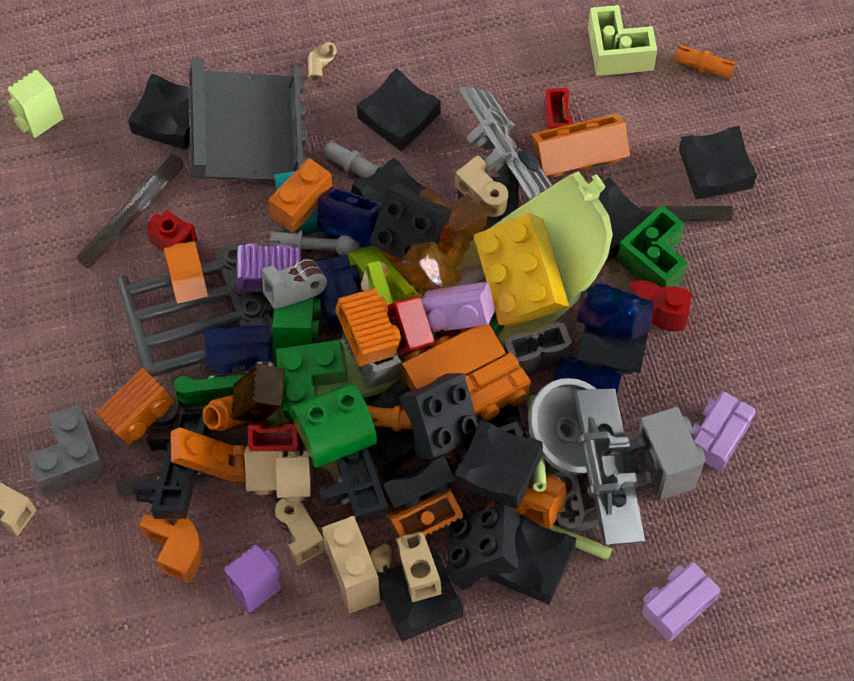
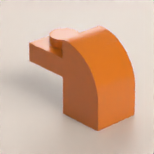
(185, 272)
(181, 548)

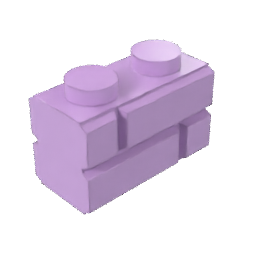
(459, 307)
(722, 428)
(680, 600)

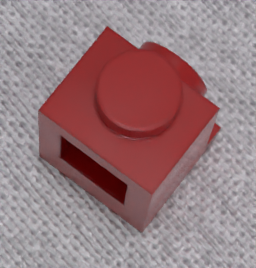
(169, 230)

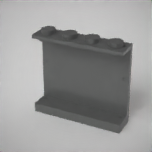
(244, 124)

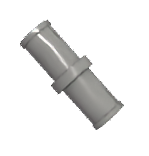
(350, 161)

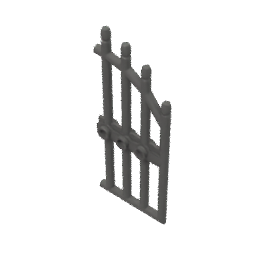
(248, 306)

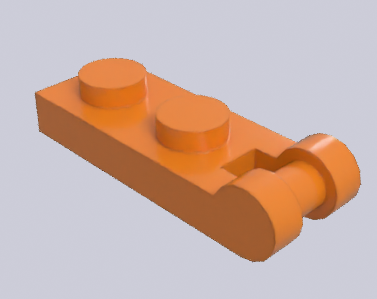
(208, 455)

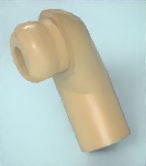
(318, 59)

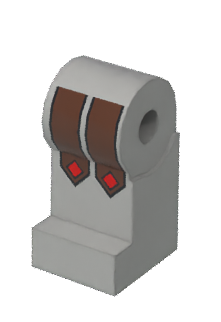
(292, 283)

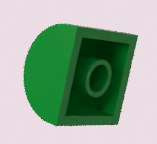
(334, 424)

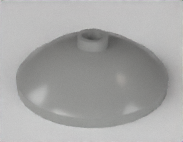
(555, 409)

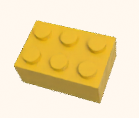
(521, 270)

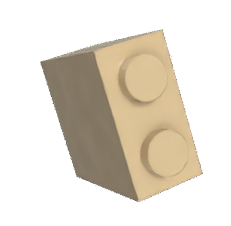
(351, 564)

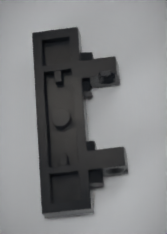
(174, 487)
(356, 487)

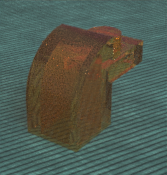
(465, 219)
(434, 265)

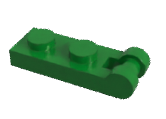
(202, 391)

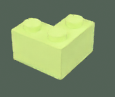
(616, 48)

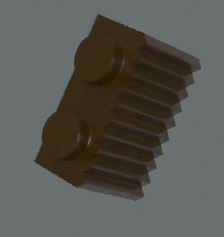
(258, 393)

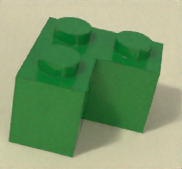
(650, 251)
(296, 324)
(310, 367)

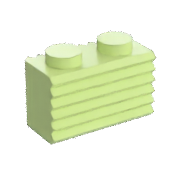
(34, 104)

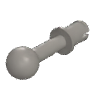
(342, 245)

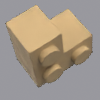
(281, 471)

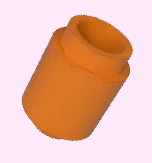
(218, 412)

